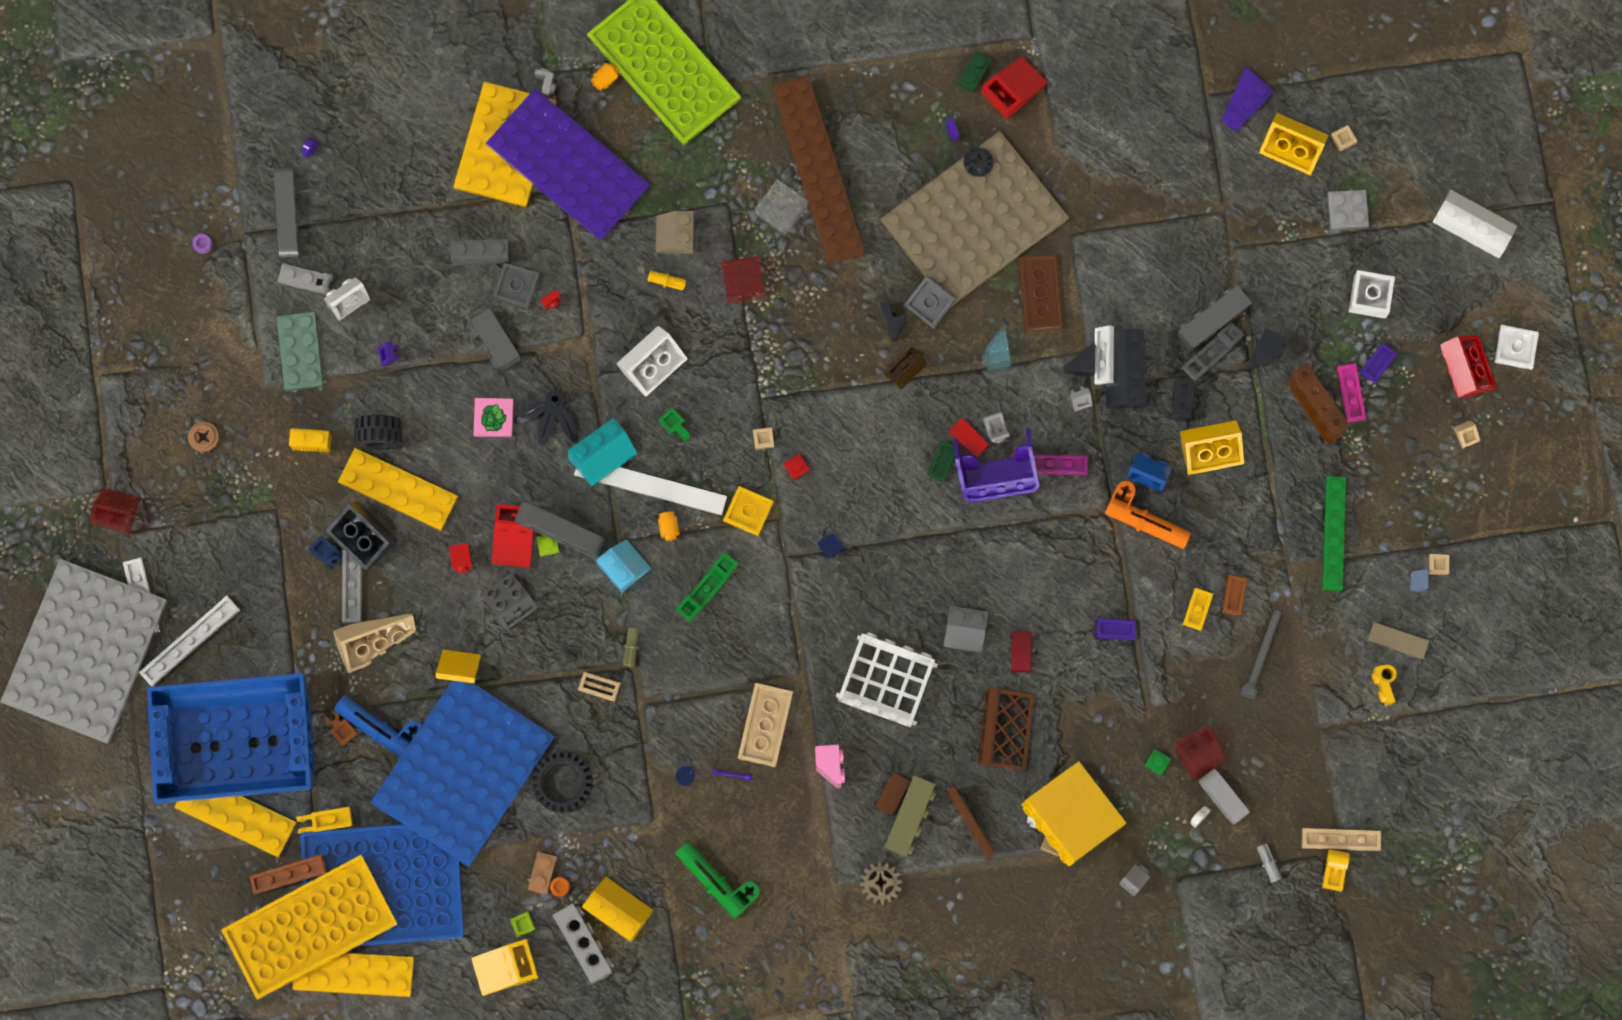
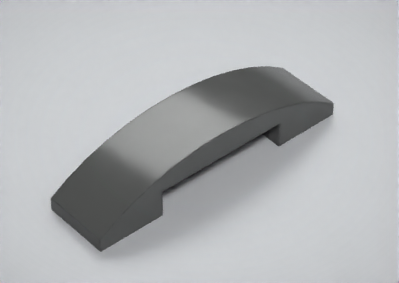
(1213, 351)

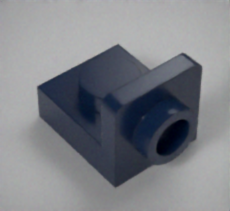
(325, 552)

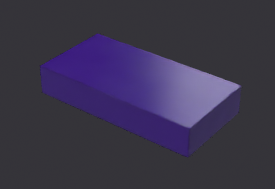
(1378, 363)
(1115, 629)

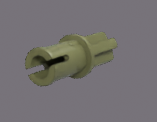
(630, 647)

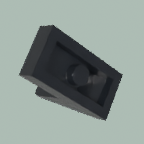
(894, 324)

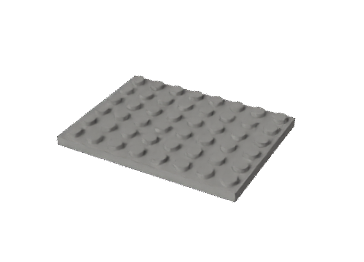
(84, 651)

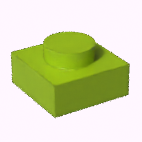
(547, 546)

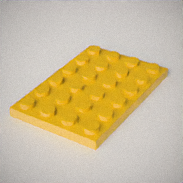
(480, 167)

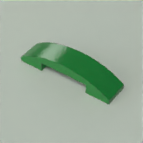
(707, 587)

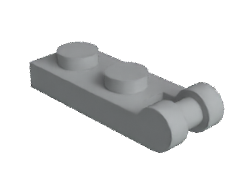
(304, 279)

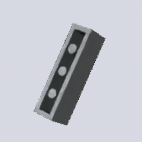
(1214, 318)

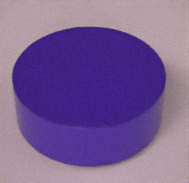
(309, 147)

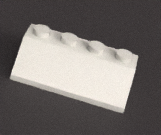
(1475, 224)

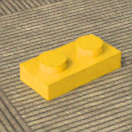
(1197, 609)

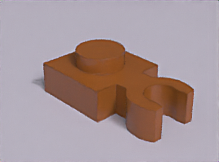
(342, 730)

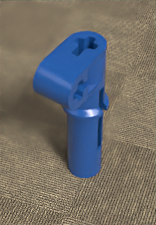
(397, 744)

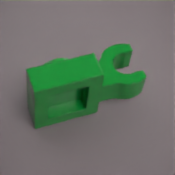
(673, 423)

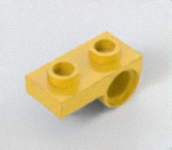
(1385, 693)
(1335, 870)

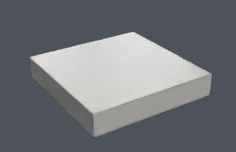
(1516, 347)

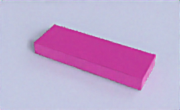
(1351, 393)

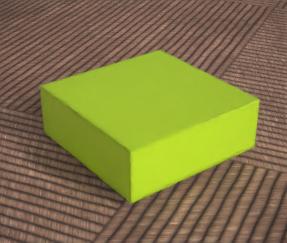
(522, 924)

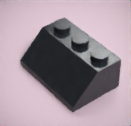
(361, 535)

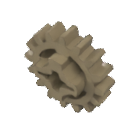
(889, 883)

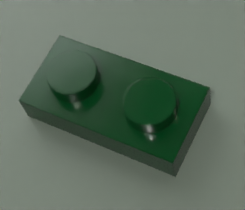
(974, 72)

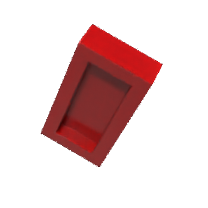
(968, 438)

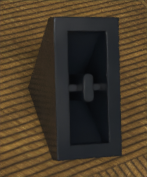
(1083, 363)

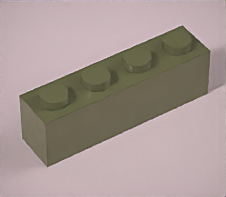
(909, 817)

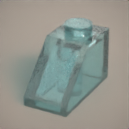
(997, 352)

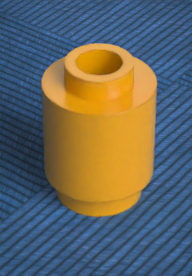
(604, 76)
(668, 526)

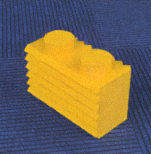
(310, 440)

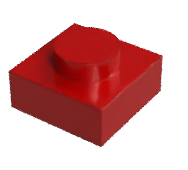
(551, 300)
(796, 466)

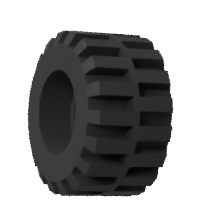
(378, 432)

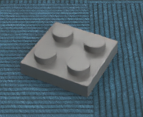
(1348, 210)

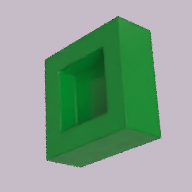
(1157, 762)

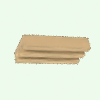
(595, 693)

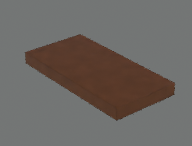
(1040, 293)
(970, 823)

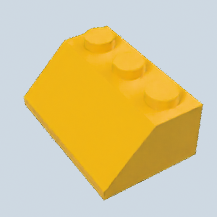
(1293, 143)
(1212, 447)
(617, 909)

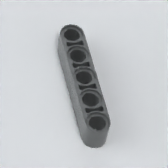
(286, 212)
(559, 530)

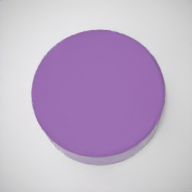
(202, 243)

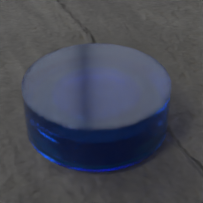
(685, 776)

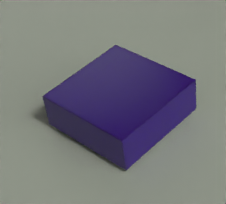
(952, 130)

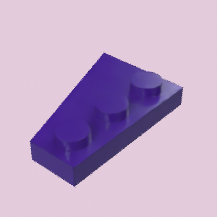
(1246, 100)

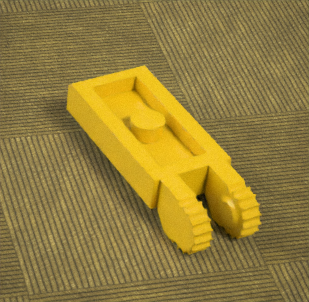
(327, 820)

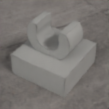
(1081, 399)

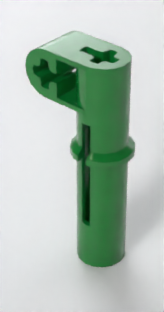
(731, 901)

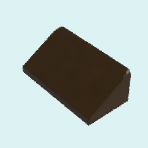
(906, 368)

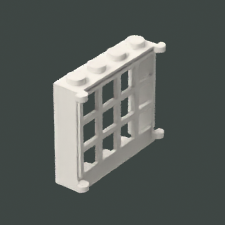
(877, 707)

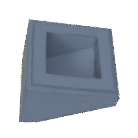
(1419, 580)

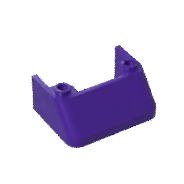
(998, 477)

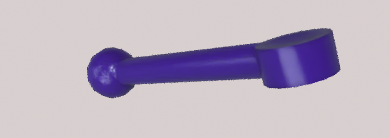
(747, 777)

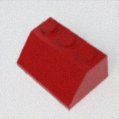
(1468, 366)

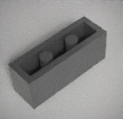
(480, 252)
(494, 340)

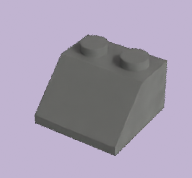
(965, 629)

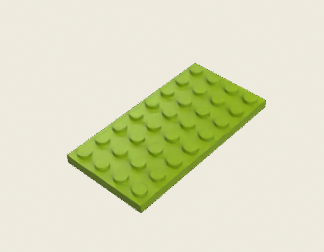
(664, 67)

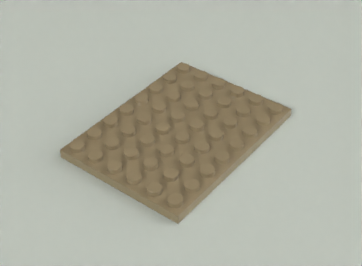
(973, 226)

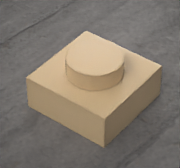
(1344, 138)
(763, 438)
(1438, 564)

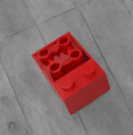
(1013, 87)
(511, 540)

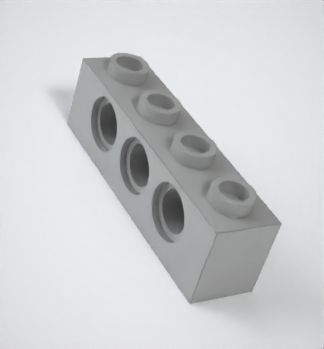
(593, 972)

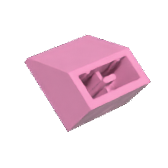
(828, 763)

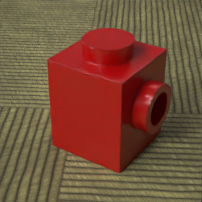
(461, 558)

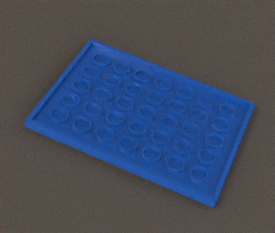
(462, 770)
(411, 872)

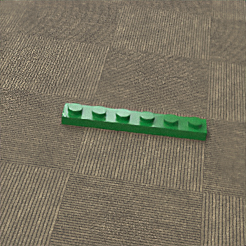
(1334, 533)

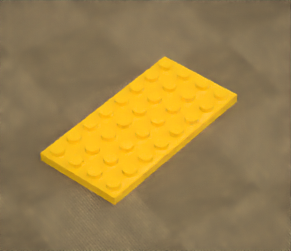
(309, 927)

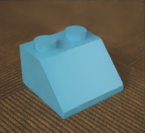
(623, 565)

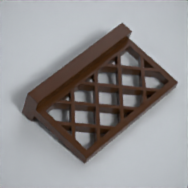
(989, 729)

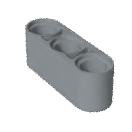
(1223, 796)

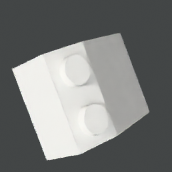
(347, 298)

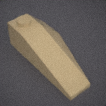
(366, 640)

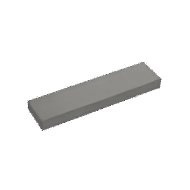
(351, 589)

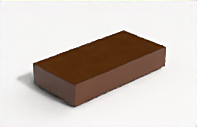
(892, 794)

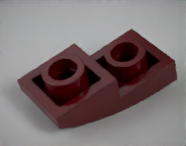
(1021, 651)

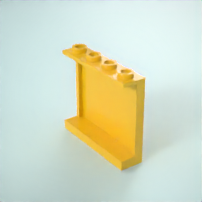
(1073, 814)

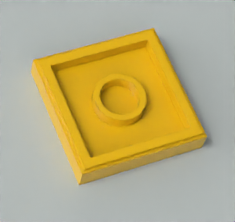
(748, 511)
(458, 666)

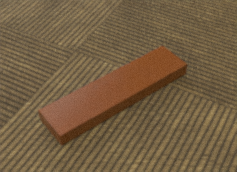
(288, 874)

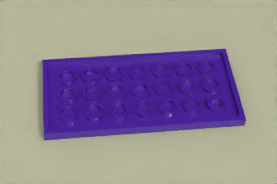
(567, 164)

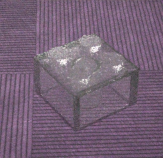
(781, 207)

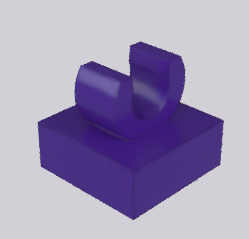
(387, 353)

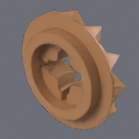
(194, 437)

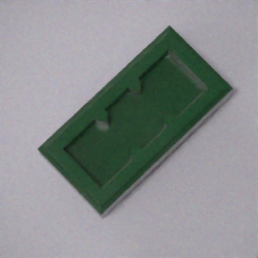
(942, 462)

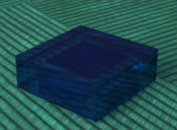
(830, 546)

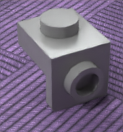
(548, 86)
(996, 427)

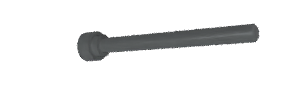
(1249, 689)

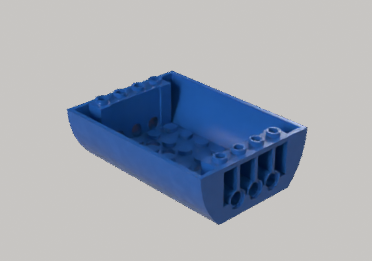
(231, 715)

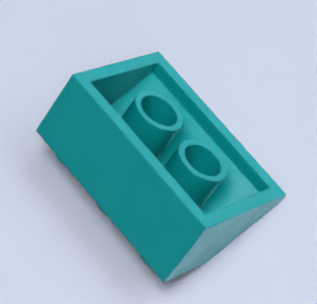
(602, 452)

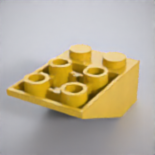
(505, 967)

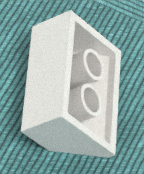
(652, 361)

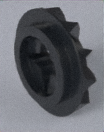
(972, 168)

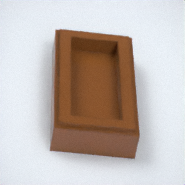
(1234, 595)

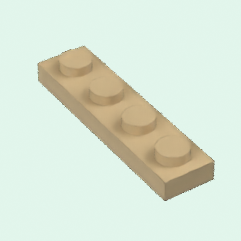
(1341, 839)

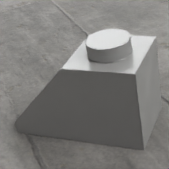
(1135, 879)

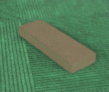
(1398, 640)

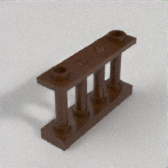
(1317, 404)

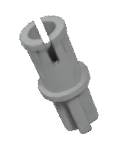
(1269, 862)

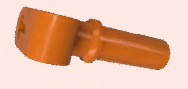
(1142, 519)

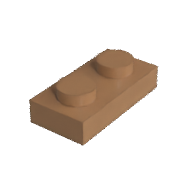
(542, 873)

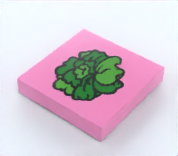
(493, 417)

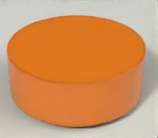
(559, 887)

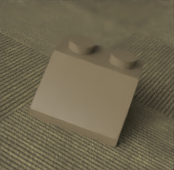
(675, 232)

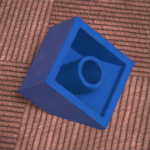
(1149, 472)

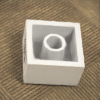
(1371, 294)

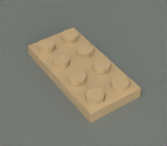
(765, 725)

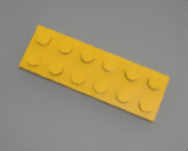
(398, 489)
(244, 821)
(361, 975)

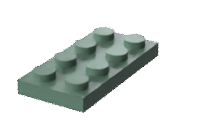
(299, 351)

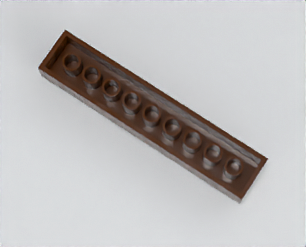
(818, 170)

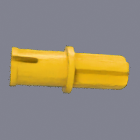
(666, 280)

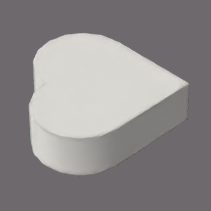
(1199, 816)

